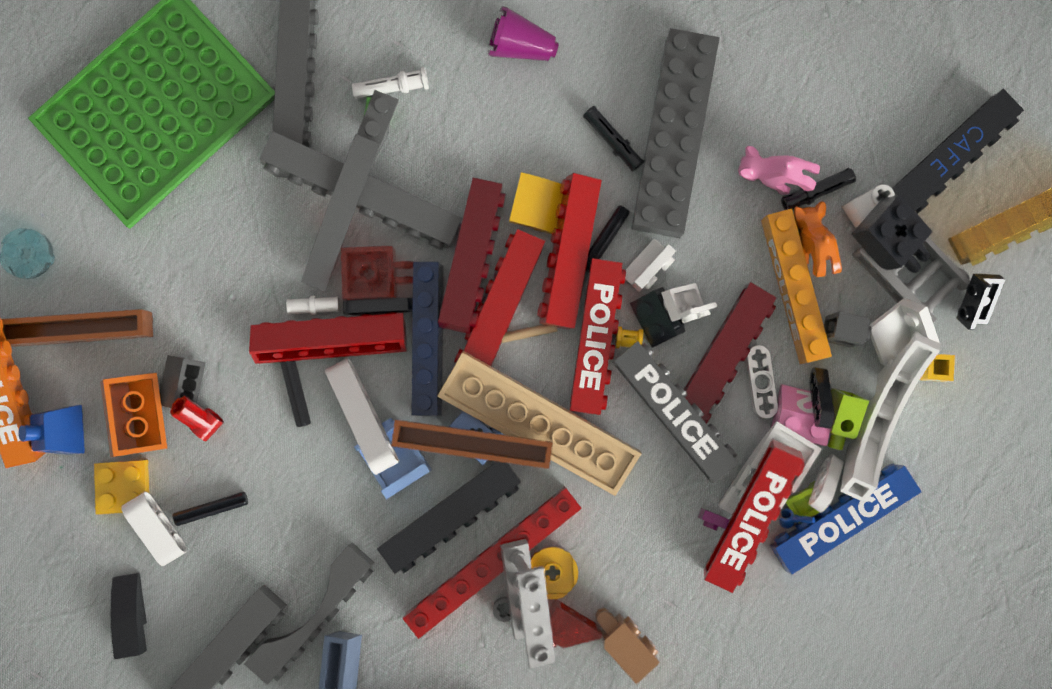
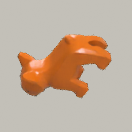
(817, 239)

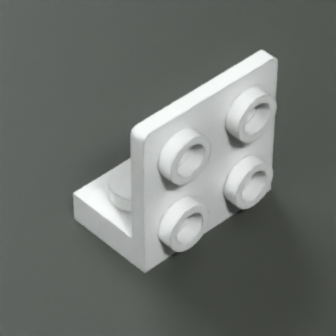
(898, 326)

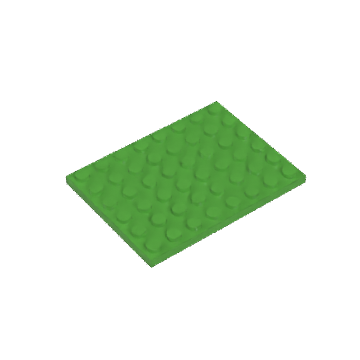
(152, 108)

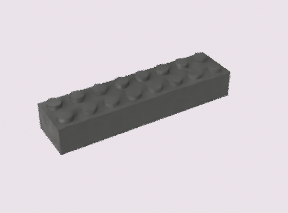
(675, 133)

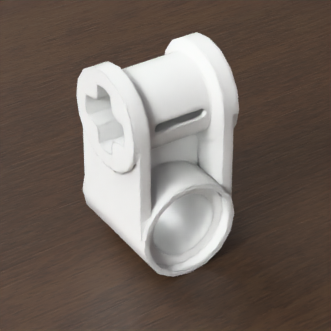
(862, 205)

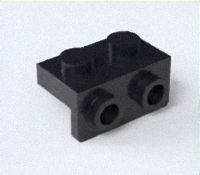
(980, 299)
(655, 318)

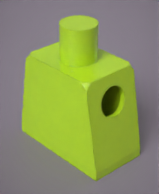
(847, 409)

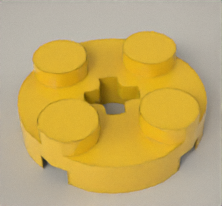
(562, 561)

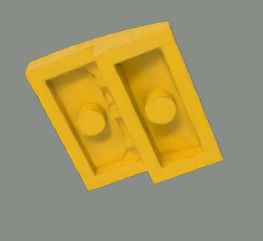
(536, 203)

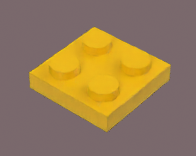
(118, 484)

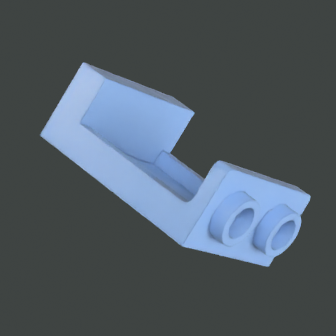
(408, 470)

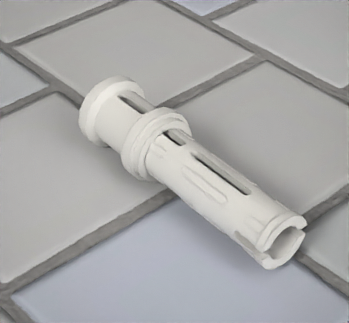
(401, 82)

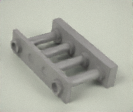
(899, 290)
(528, 603)

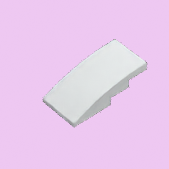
(784, 435)

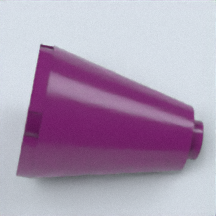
(520, 38)

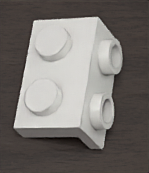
(643, 269)
(686, 303)

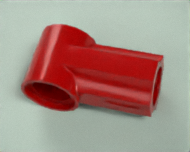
(199, 420)

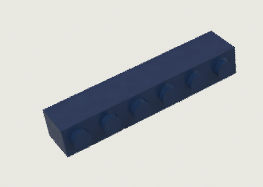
(427, 339)

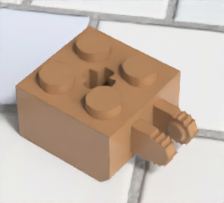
(625, 645)

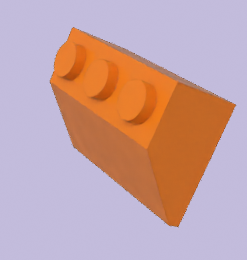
(133, 414)

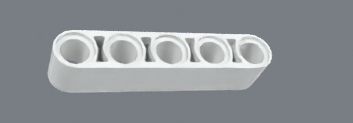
(361, 416)

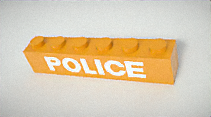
(796, 286)

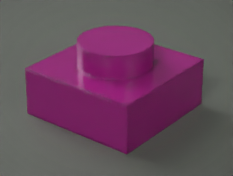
(712, 519)

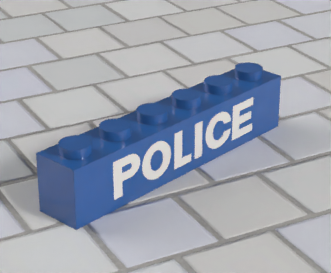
(843, 520)

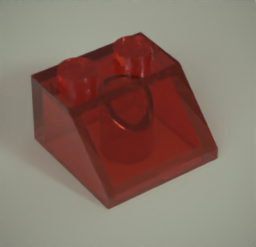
(570, 626)

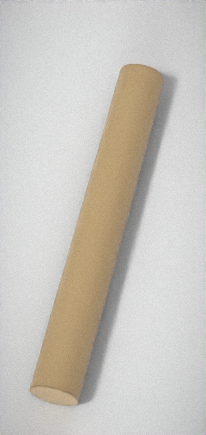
(528, 332)

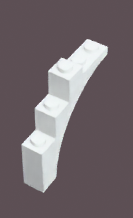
(893, 389)

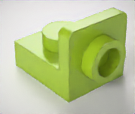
(799, 502)

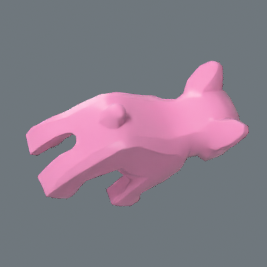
(777, 171)

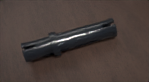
(613, 138)
(821, 188)

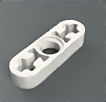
(772, 399)
(826, 483)

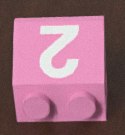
(796, 413)

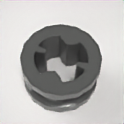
(496, 611)

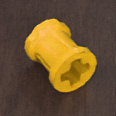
(628, 338)

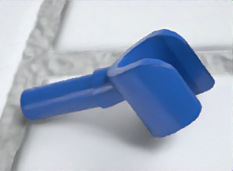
(788, 523)

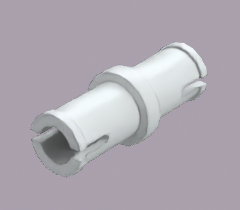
(312, 305)

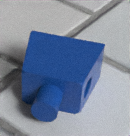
(56, 431)

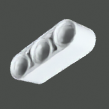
(154, 528)

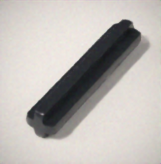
(607, 234)
(295, 393)
(210, 508)

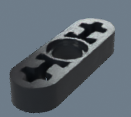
(377, 306)
(821, 398)

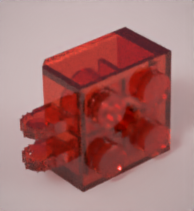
(382, 261)

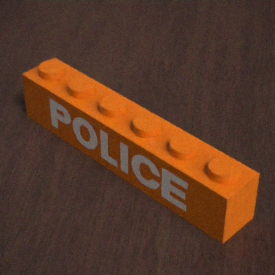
(13, 410)

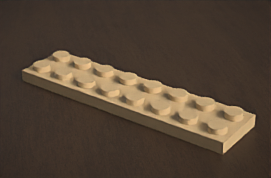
(527, 414)

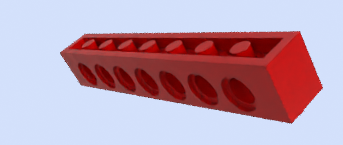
(489, 563)

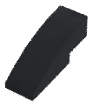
(127, 616)

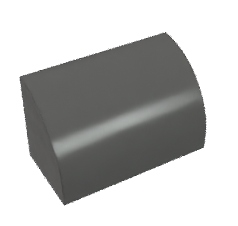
(181, 379)

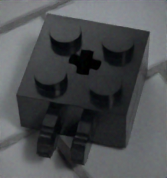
(894, 235)

